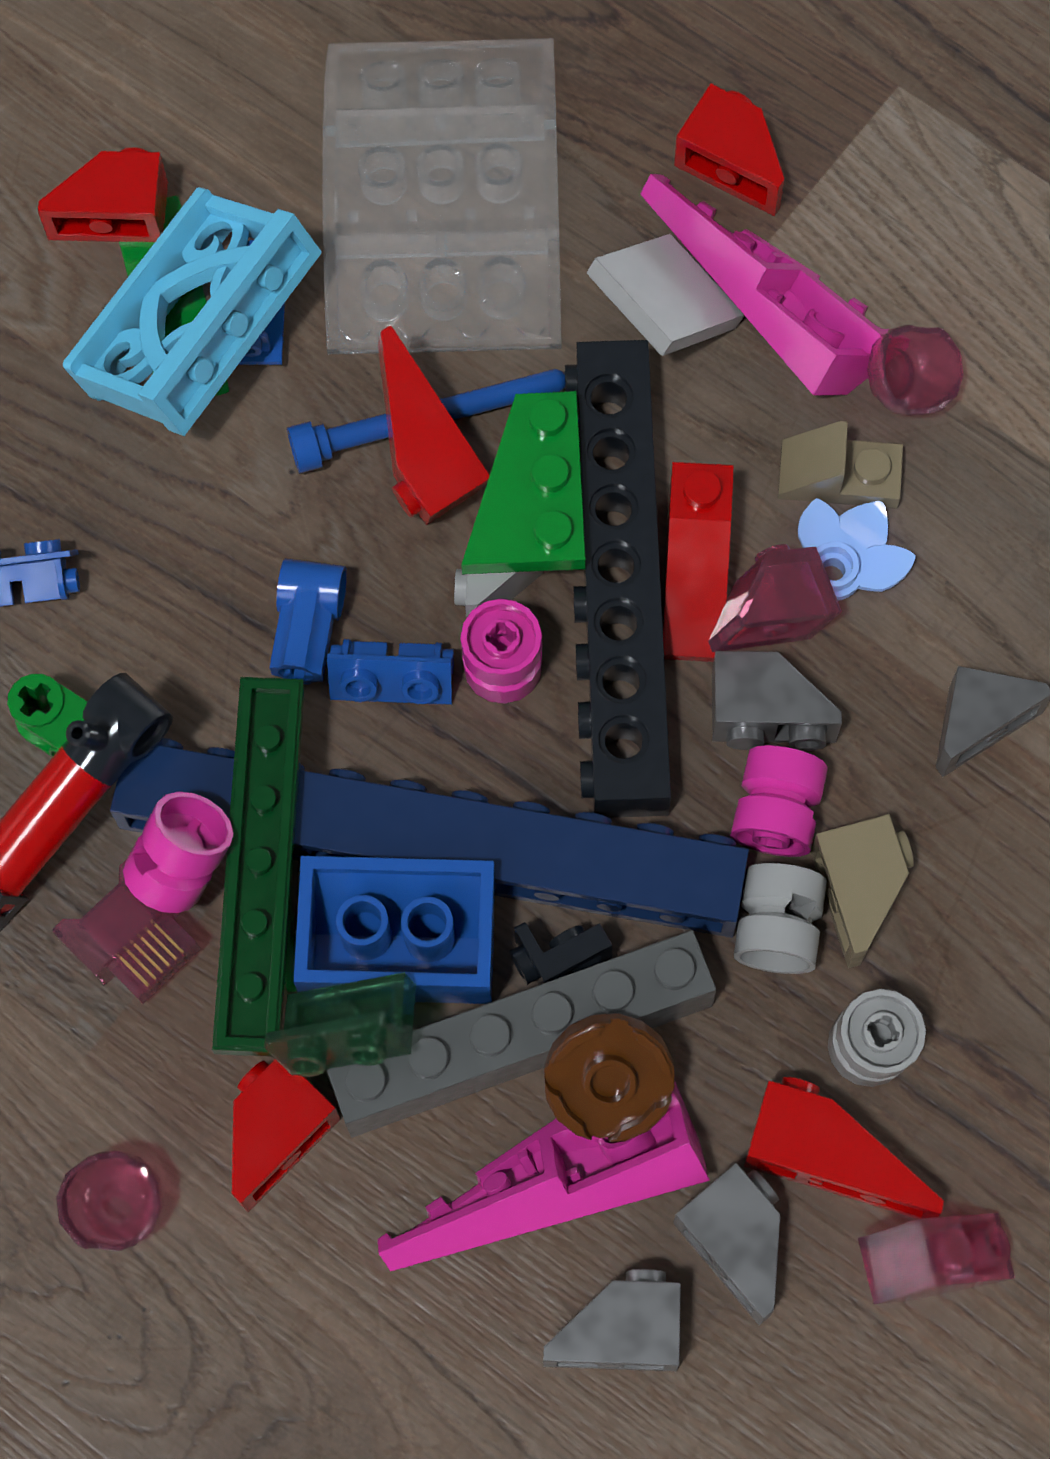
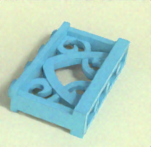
(198, 357)

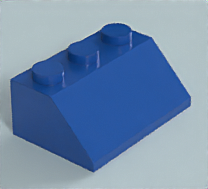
(397, 917)

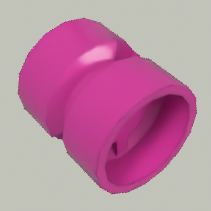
(505, 665)
(777, 810)
(177, 852)

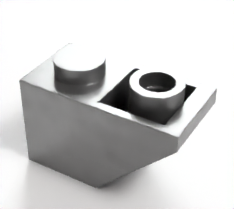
(768, 700)

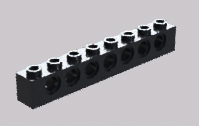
(640, 784)

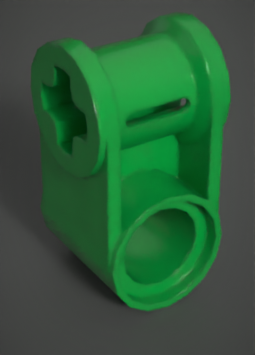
(42, 729)

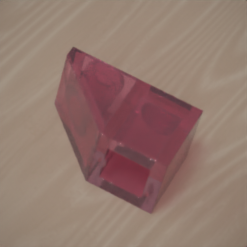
(935, 1257)

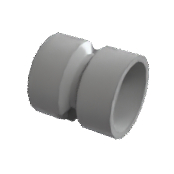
(779, 924)
(876, 1037)

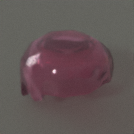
(915, 370)
(110, 1201)

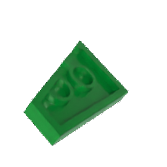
(533, 493)

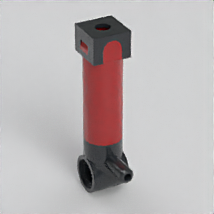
(117, 728)

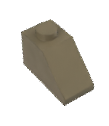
(864, 876)

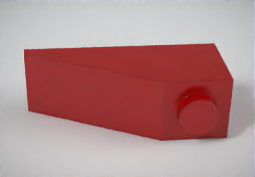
(426, 446)
(696, 558)
(827, 1149)

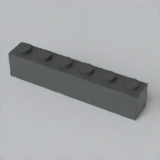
(518, 1031)

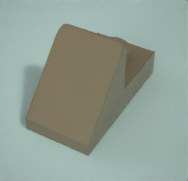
(839, 469)

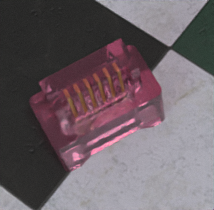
(128, 942)

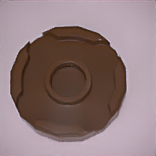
(609, 1077)

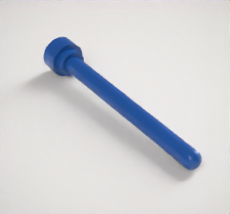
(316, 444)

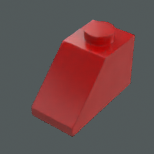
(731, 149)
(109, 199)
(273, 1128)

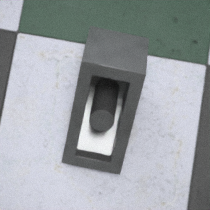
(737, 1236)
(623, 1327)

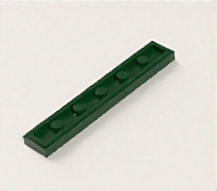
(258, 865)

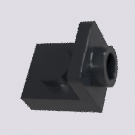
(568, 954)

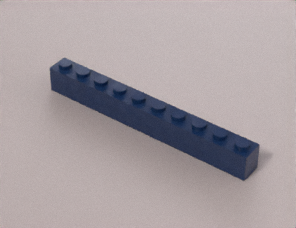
(536, 855)

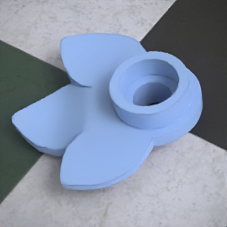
(855, 546)

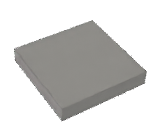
(665, 294)

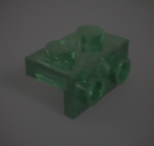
(345, 1025)

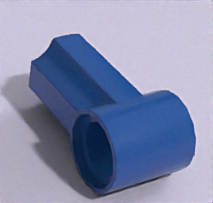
(308, 603)

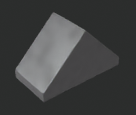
(983, 711)

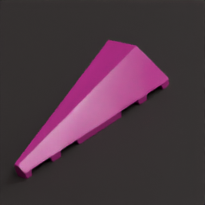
(785, 301)
(553, 1181)

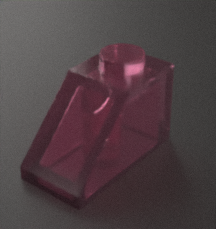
(777, 601)

